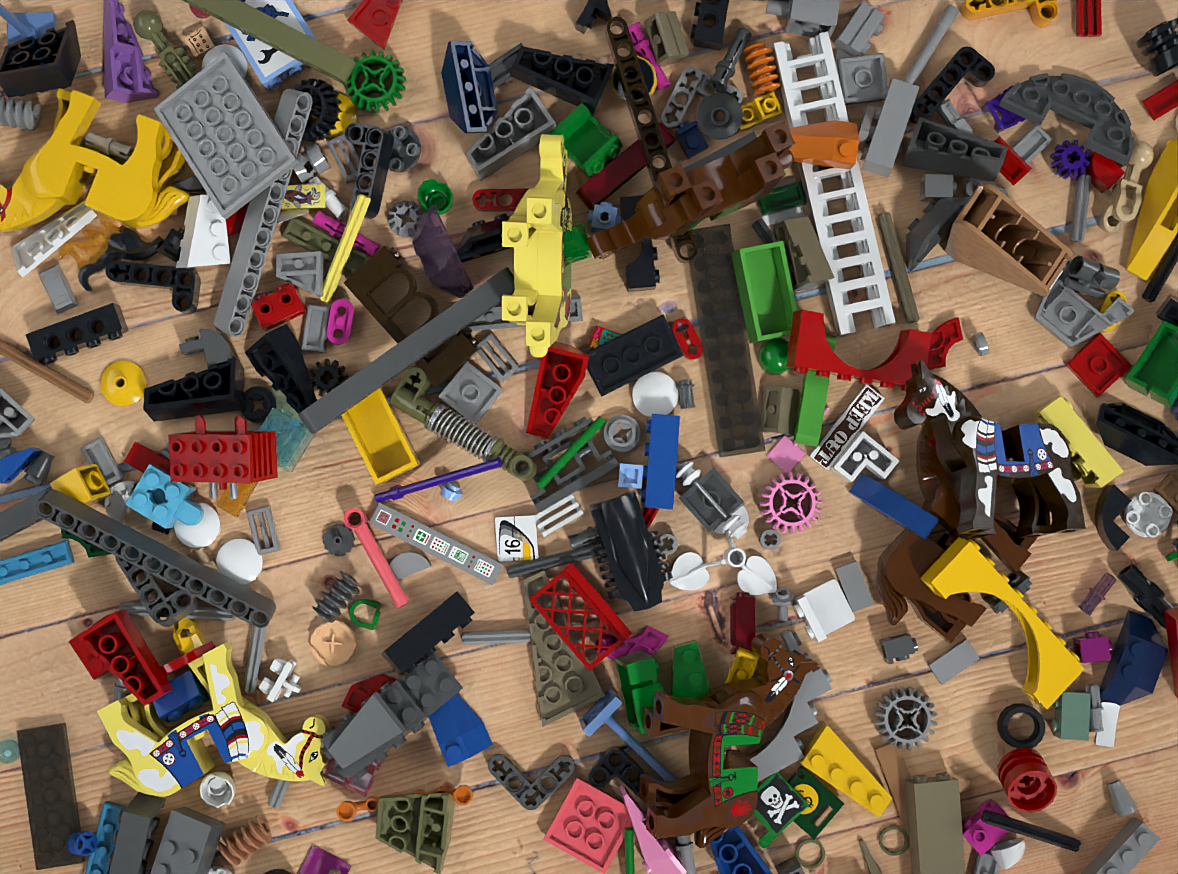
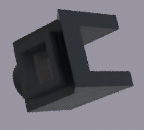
(171, 245)

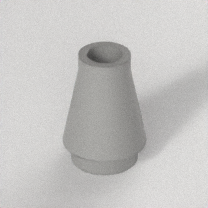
(1121, 799)

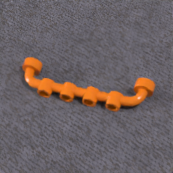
(347, 809)

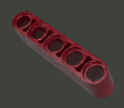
(619, 171)

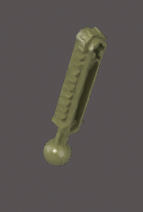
(173, 60)

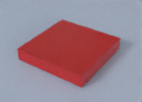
(1098, 364)

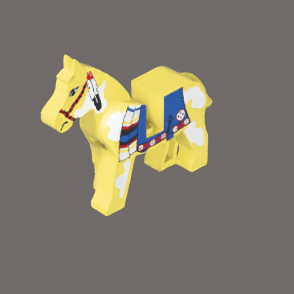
(169, 760)

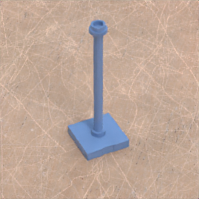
(27, 24)
(602, 713)

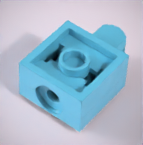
(164, 500)

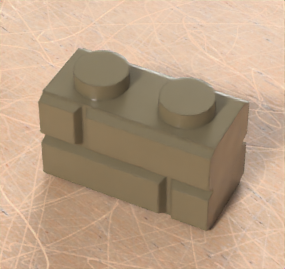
(666, 37)

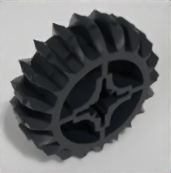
(325, 106)

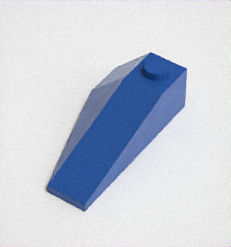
(459, 731)
(736, 854)

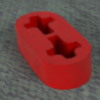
(692, 336)

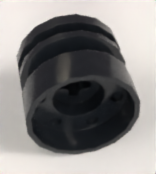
(1164, 45)

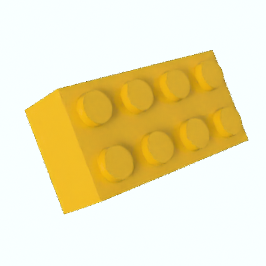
(380, 437)

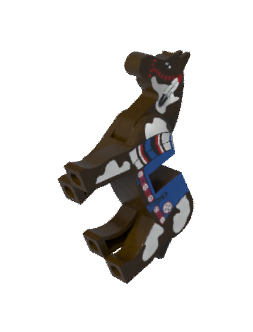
(985, 458)

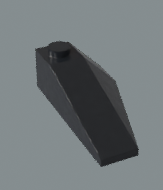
(282, 362)

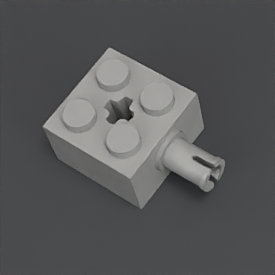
(806, 16)

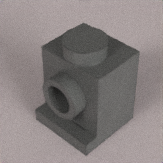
(898, 647)

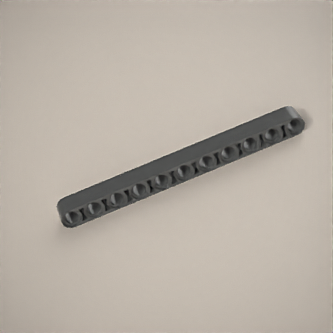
(408, 351)
(155, 558)

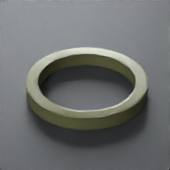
(902, 849)
(822, 857)

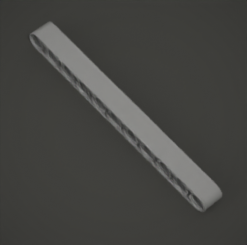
(260, 223)

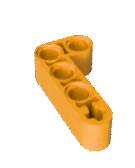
(988, 9)

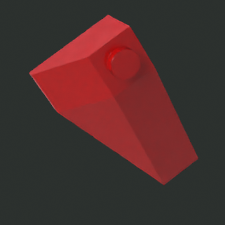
(556, 384)

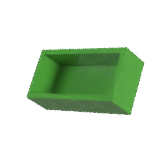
(765, 290)

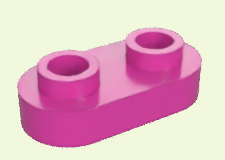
(340, 322)

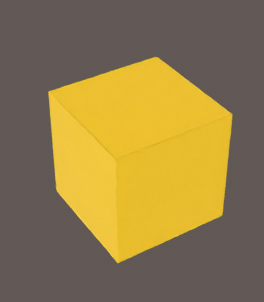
(83, 484)

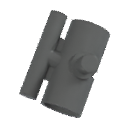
(1090, 276)

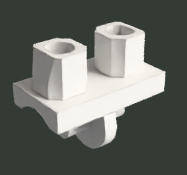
(274, 688)

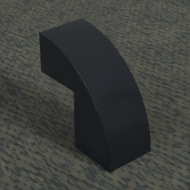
(1108, 507)

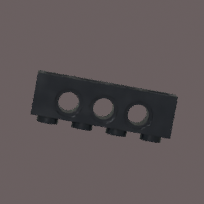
(709, 36)
(42, 340)

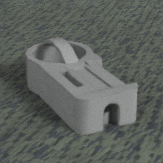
(952, 117)

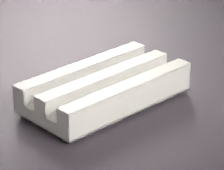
(541, 524)

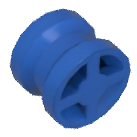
(88, 843)

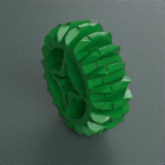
(380, 75)

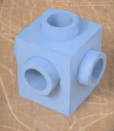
(603, 209)

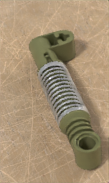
(450, 426)

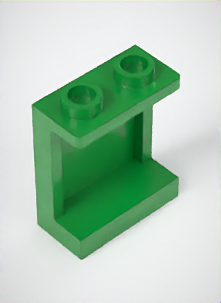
(587, 141)

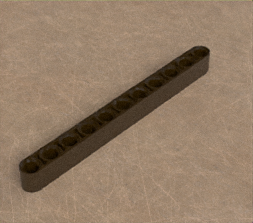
(644, 107)

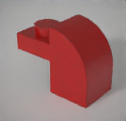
(1103, 171)

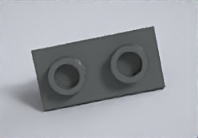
(1017, 580)

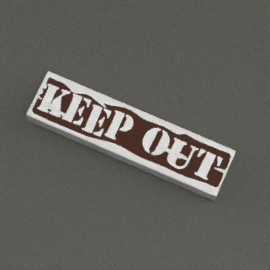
(846, 427)

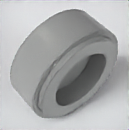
(980, 344)

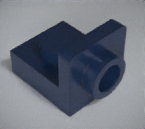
(690, 139)

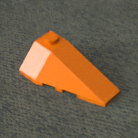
(826, 144)

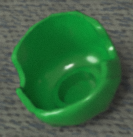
(435, 193)
(773, 356)

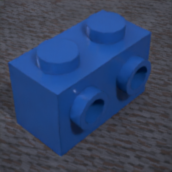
(187, 696)

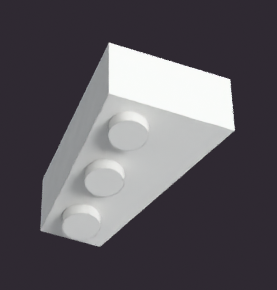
(204, 235)

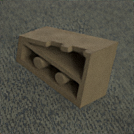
(803, 253)

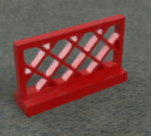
(596, 604)

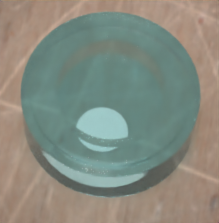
(9, 751)

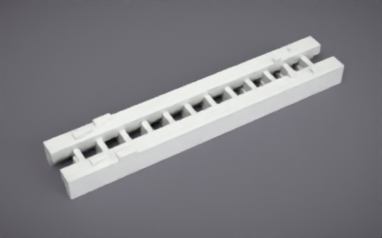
(852, 190)

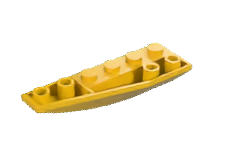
(1157, 215)

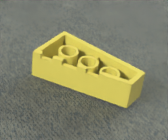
(1086, 451)

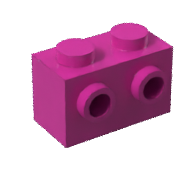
(978, 833)

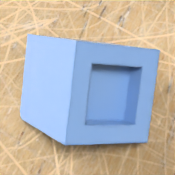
(630, 476)

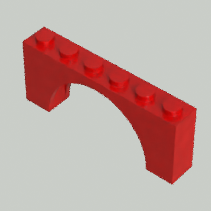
(812, 352)

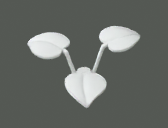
(755, 576)

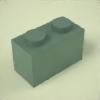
(1072, 715)

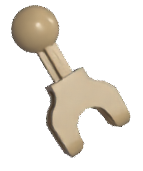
(1127, 193)

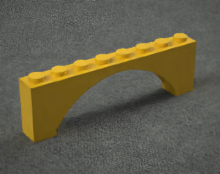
(1050, 664)

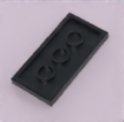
(633, 355)

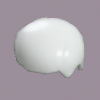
(217, 789)

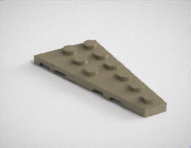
(560, 676)

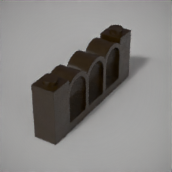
(371, 276)

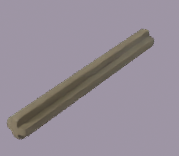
(898, 267)

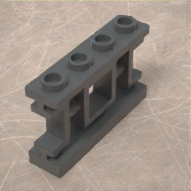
(574, 480)

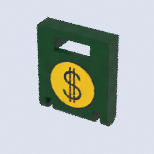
(816, 796)

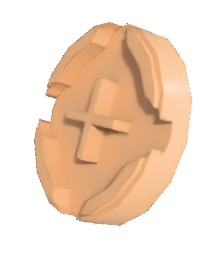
(333, 643)

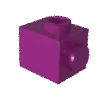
(1093, 647)

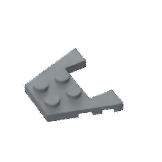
(1072, 317)

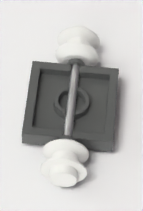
(711, 500)

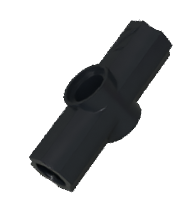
(1145, 593)

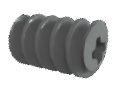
(336, 598)

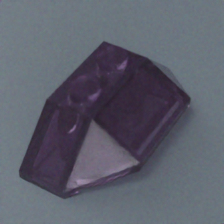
(439, 256)

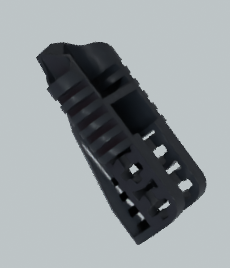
(629, 552)

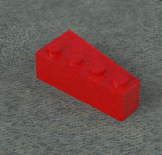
(127, 656)

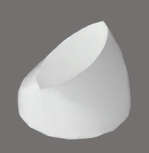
(1008, 852)

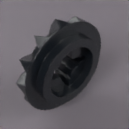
(258, 393)

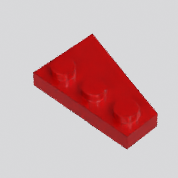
(376, 19)

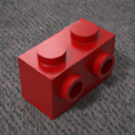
(279, 306)

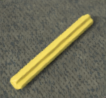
(345, 247)

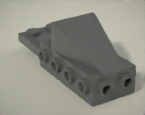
(389, 717)

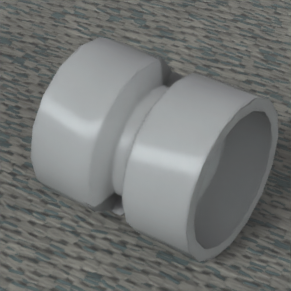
(317, 161)

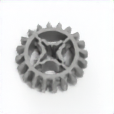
(911, 711)

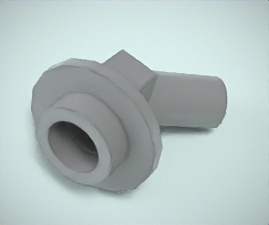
(783, 598)

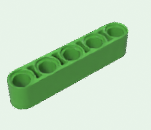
(812, 406)

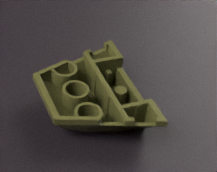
(417, 825)

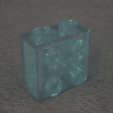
(291, 437)

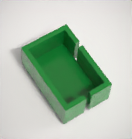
(1158, 367)
(638, 685)

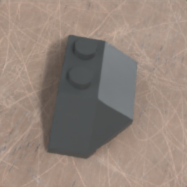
(931, 228)

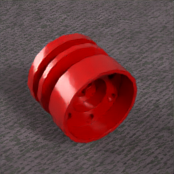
(1026, 780)

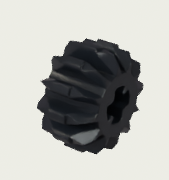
(323, 372)

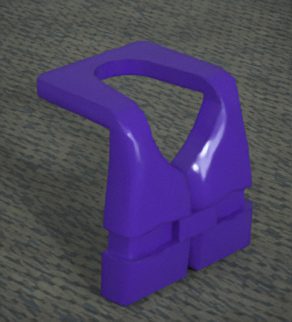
(1008, 118)

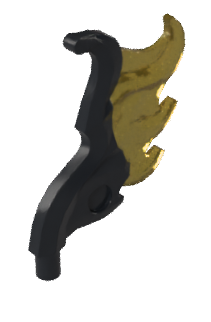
(105, 247)

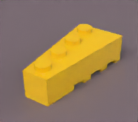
(839, 767)

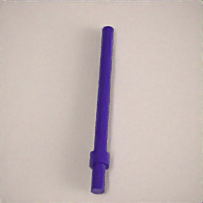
(398, 491)

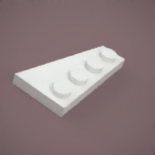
(46, 240)

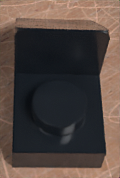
(587, 18)

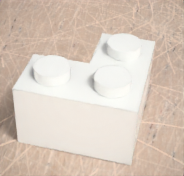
(863, 453)

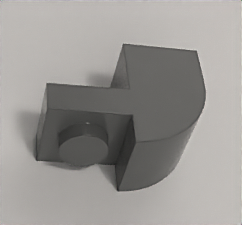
(214, 344)

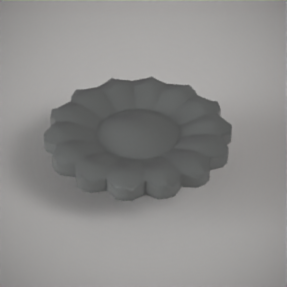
(338, 540)

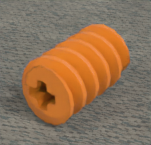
(761, 69)

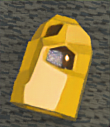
(187, 635)

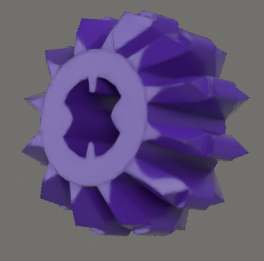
(1076, 154)

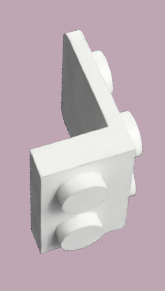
(823, 610)

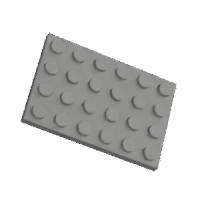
(226, 135)

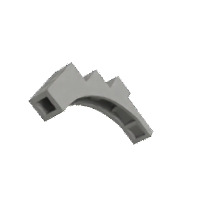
(782, 747)

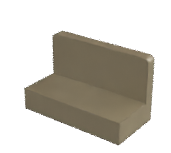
(779, 410)

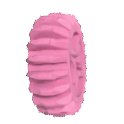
(806, 490)

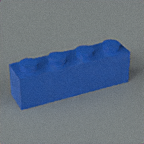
(661, 462)

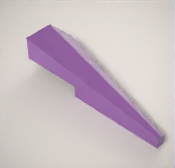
(124, 70)

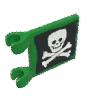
(777, 807)

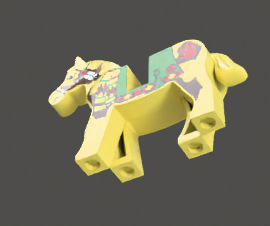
(539, 235)

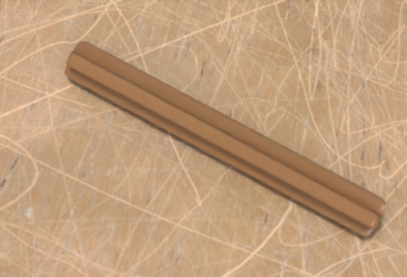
(46, 372)

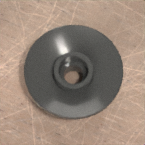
(708, 113)

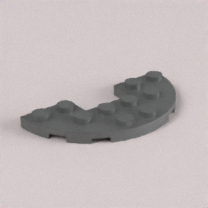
(1080, 102)

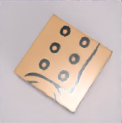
(199, 42)

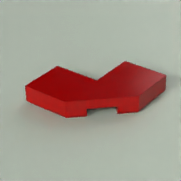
(362, 690)

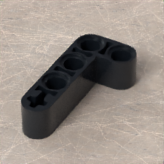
(944, 86)
(366, 171)
(153, 280)
(619, 770)

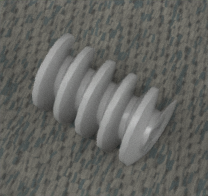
(19, 115)

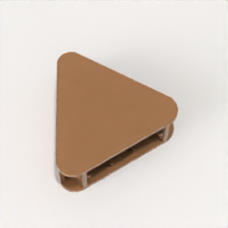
(1006, 242)

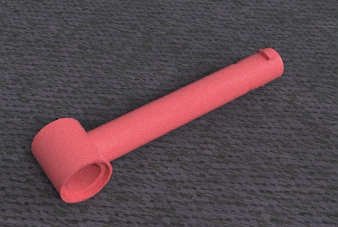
(376, 557)

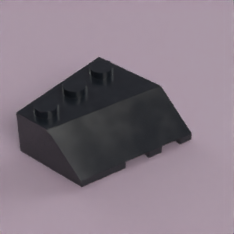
(41, 62)

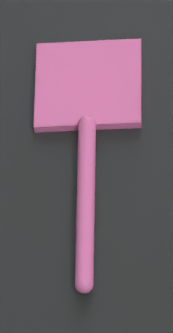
(786, 453)

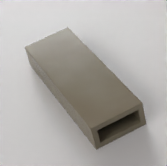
(935, 824)

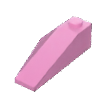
(658, 853)

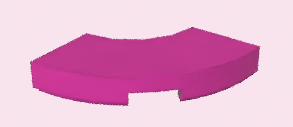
(648, 642)

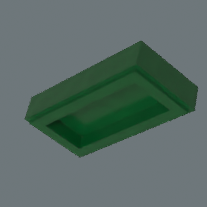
(782, 199)

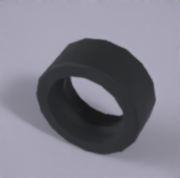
(1039, 724)

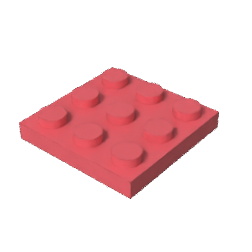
(589, 825)

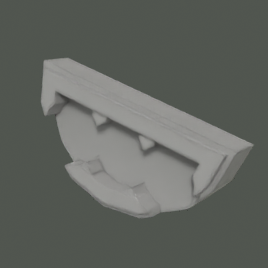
(408, 564)

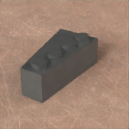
(133, 838)

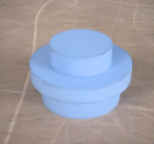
(451, 491)

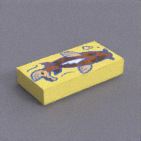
(304, 196)

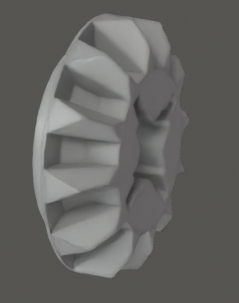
(395, 221)
(624, 422)

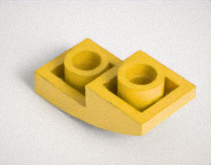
(760, 111)

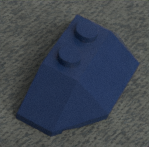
(468, 88)
(1134, 661)

